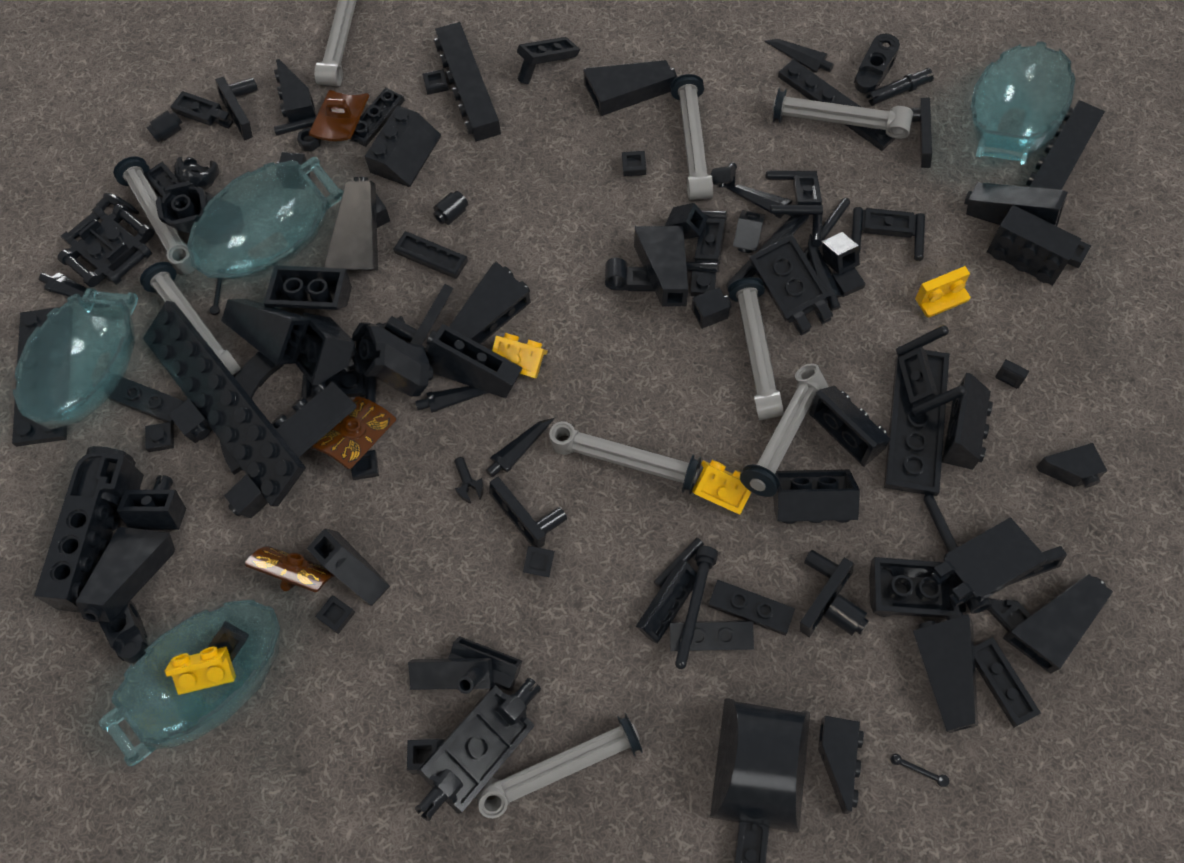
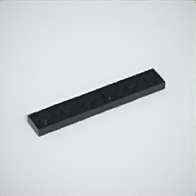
(818, 90)

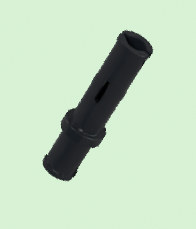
(907, 83)

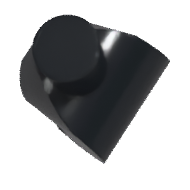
(724, 175)

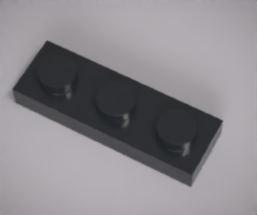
(1004, 683)

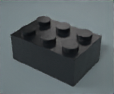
(1033, 245)

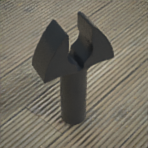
(467, 481)

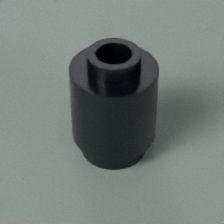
(164, 126)
(450, 208)

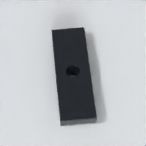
(376, 116)

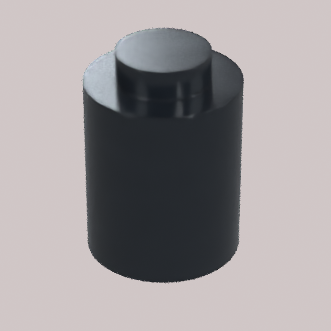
(846, 615)

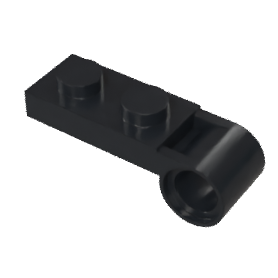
(626, 278)

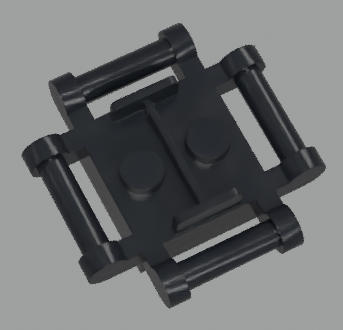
(106, 245)

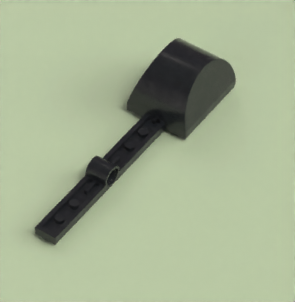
(759, 773)

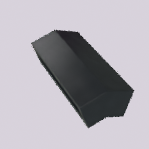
(504, 667)

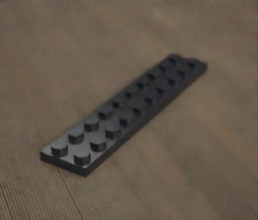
(224, 404)

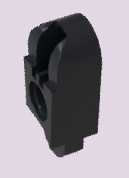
(876, 63)
(126, 634)

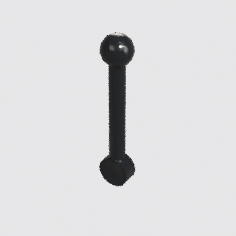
(214, 310)
(942, 780)

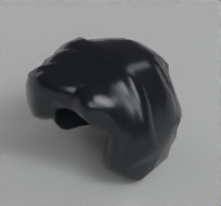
(194, 173)

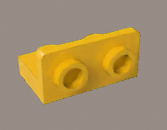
(943, 292)
(525, 355)
(721, 487)
(201, 670)

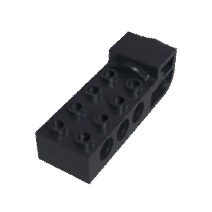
(85, 524)

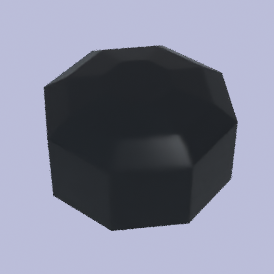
(306, 141)

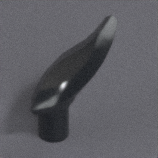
(109, 198)

